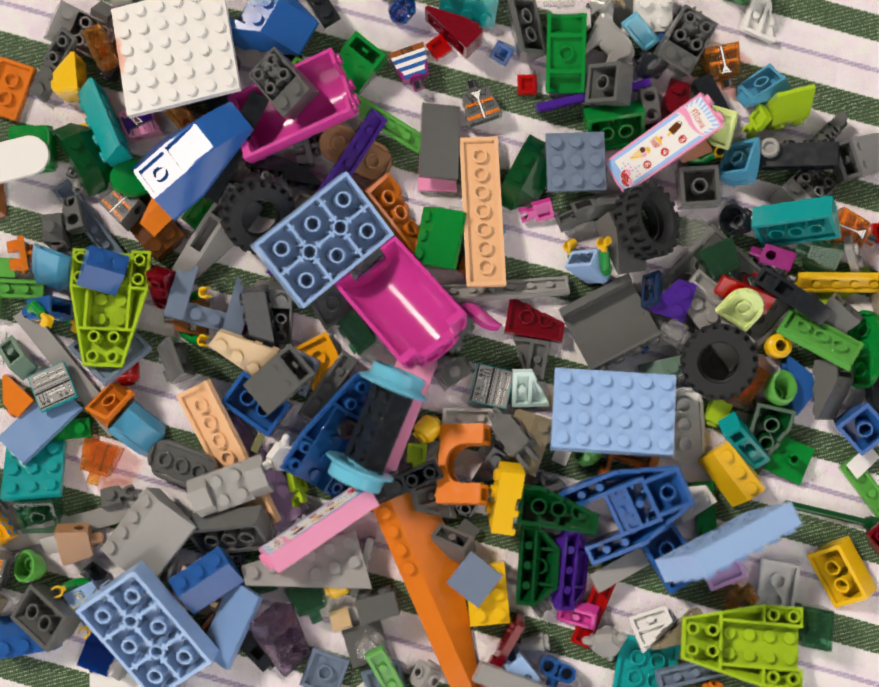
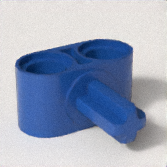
(554, 674)

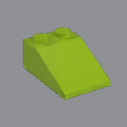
(790, 107)

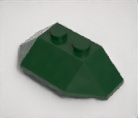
(84, 157)
(526, 176)
(536, 566)

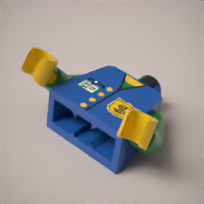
(49, 310)

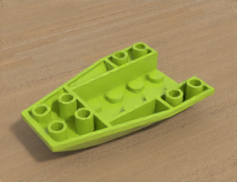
(106, 321)
(747, 643)

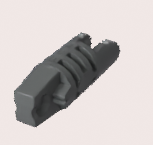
(832, 128)

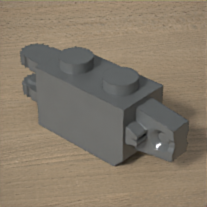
(513, 436)

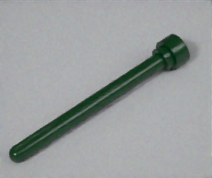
(867, 522)

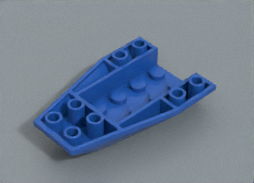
(191, 159)
(308, 454)

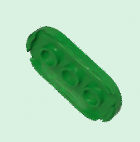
(125, 181)
(867, 362)

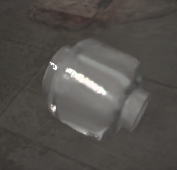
(675, 333)
(367, 642)

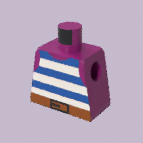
(411, 65)
(781, 261)

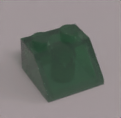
(357, 332)
(37, 512)
(817, 627)

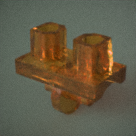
(746, 592)

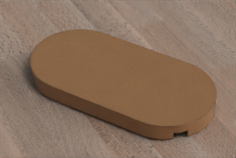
(373, 165)

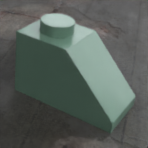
(17, 358)
(666, 366)

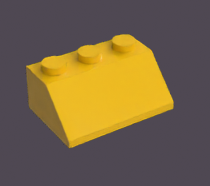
(731, 474)
(842, 572)

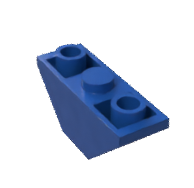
(804, 382)

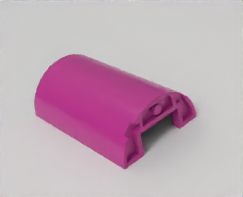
(329, 108)
(405, 306)

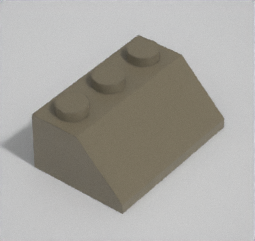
(540, 430)

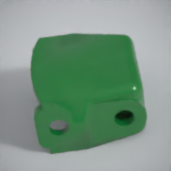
(43, 132)

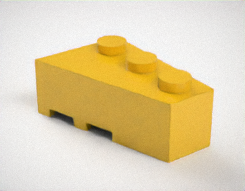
(504, 497)

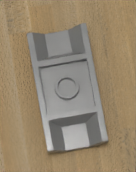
(228, 486)

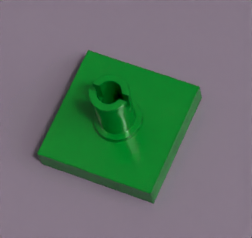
(790, 460)

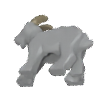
(607, 35)

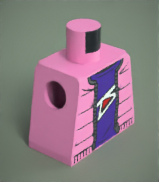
(139, 127)

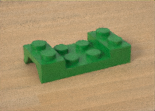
(566, 53)

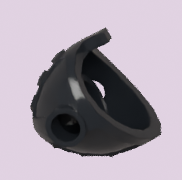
(649, 65)
(735, 220)

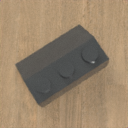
(526, 29)
(44, 617)

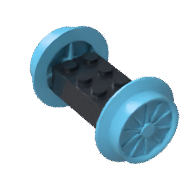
(377, 428)

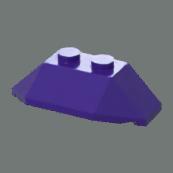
(572, 570)

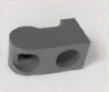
(650, 104)
(74, 215)

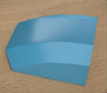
(761, 86)
(740, 162)
(51, 267)
(138, 428)

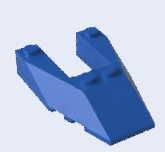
(273, 23)
(640, 503)

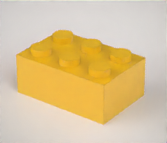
(495, 606)

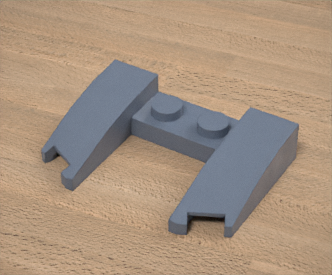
(181, 309)

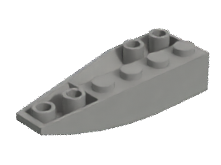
(209, 239)

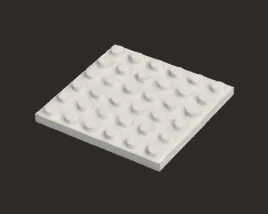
(174, 53)

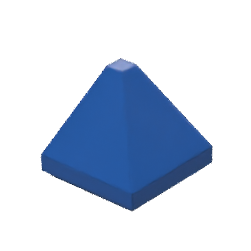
(502, 52)

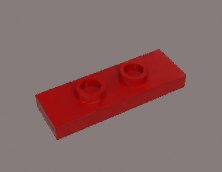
(727, 285)

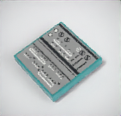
(491, 386)
(53, 387)

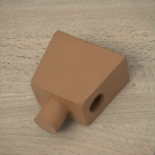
(76, 541)

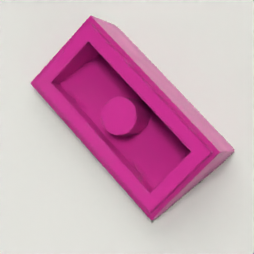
(584, 615)

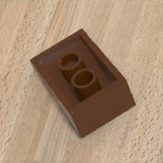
(164, 242)

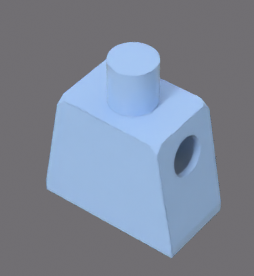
(519, 664)

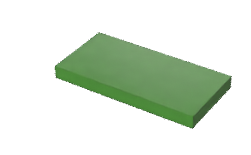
(821, 340)

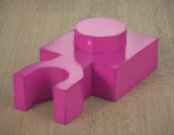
(540, 209)

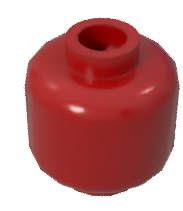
(130, 376)

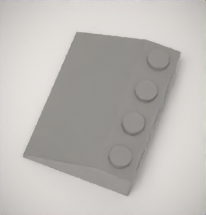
(149, 532)

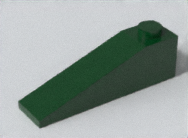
(769, 424)
(550, 510)

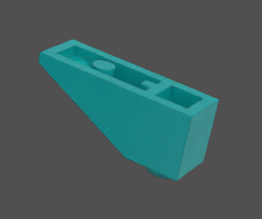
(743, 440)

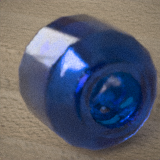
(402, 10)

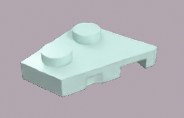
(527, 390)

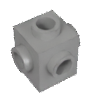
(425, 674)

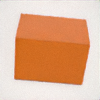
(110, 403)

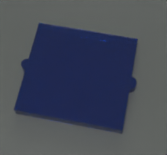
(95, 656)

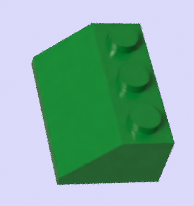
(619, 123)
(440, 238)

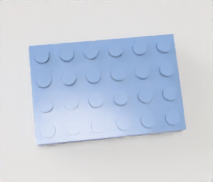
(322, 240)
(613, 412)
(728, 543)
(147, 629)

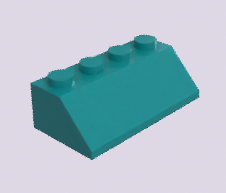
(104, 123)
(796, 221)

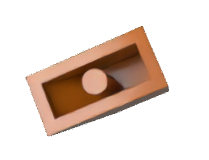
(16, 396)

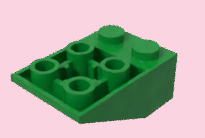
(361, 61)

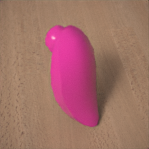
(481, 317)

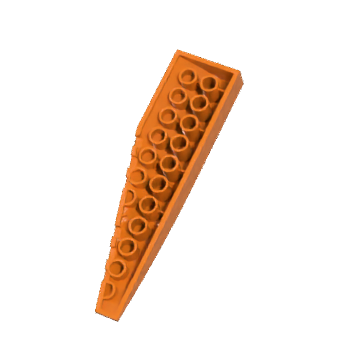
(425, 575)

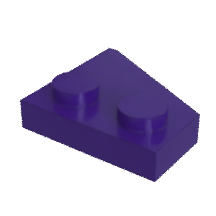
(676, 300)

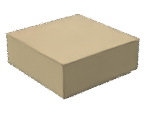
(340, 619)

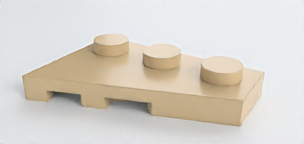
(242, 352)

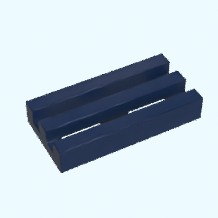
(654, 287)

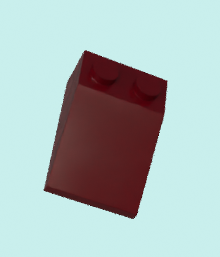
(457, 30)

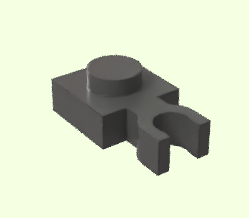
(114, 496)

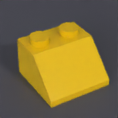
(69, 77)

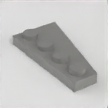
(704, 314)

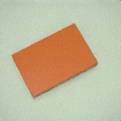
(14, 87)

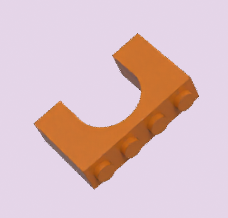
(452, 441)

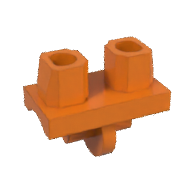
(18, 246)

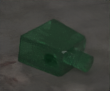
(820, 255)
(719, 259)
(307, 601)

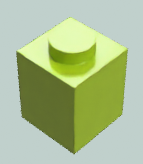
(716, 411)

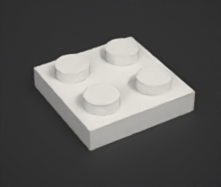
(656, 13)

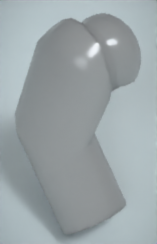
(74, 180)

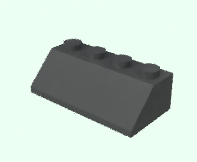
(234, 528)

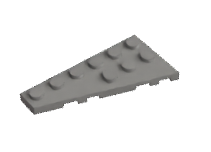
(330, 565)

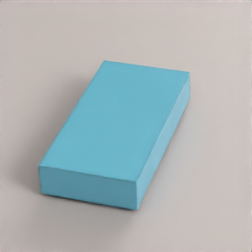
(640, 31)

